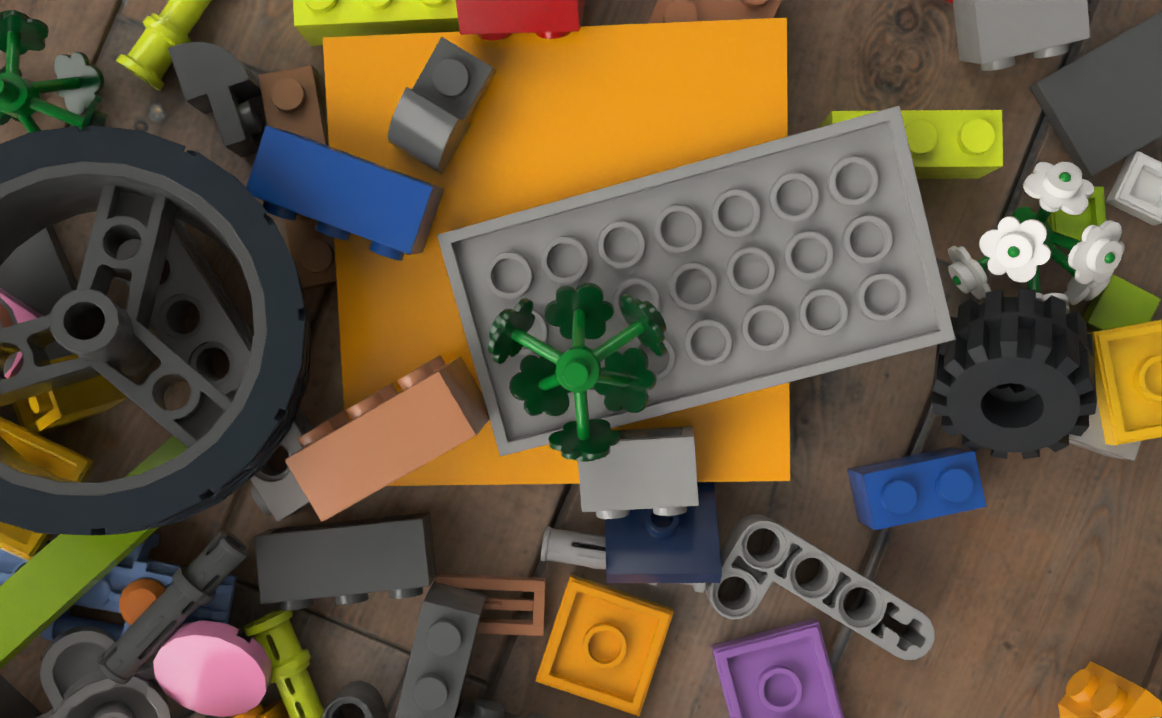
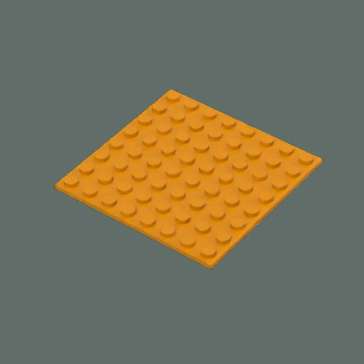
(547, 129)

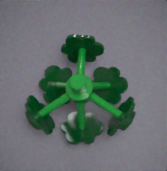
(76, 79)
(549, 379)

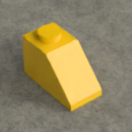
(67, 404)

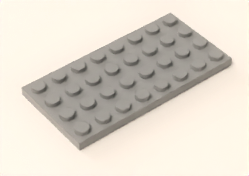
(754, 258)

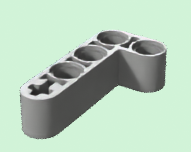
(823, 592)

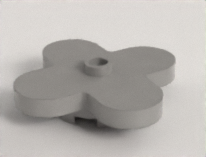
(83, 691)

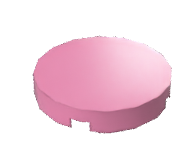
(213, 669)

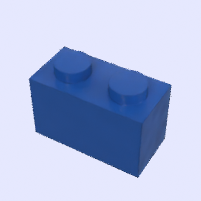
(916, 487)

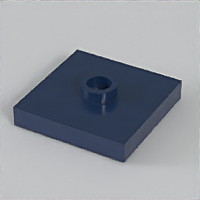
(666, 547)

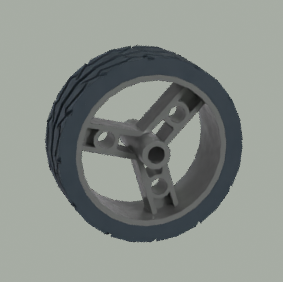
(138, 192)

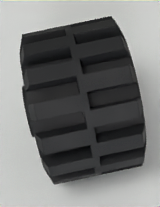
(1015, 375)

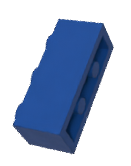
(343, 193)

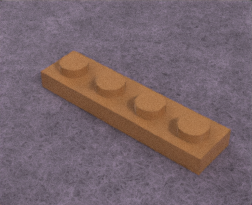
(295, 104)

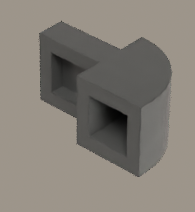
(220, 84)
(437, 109)

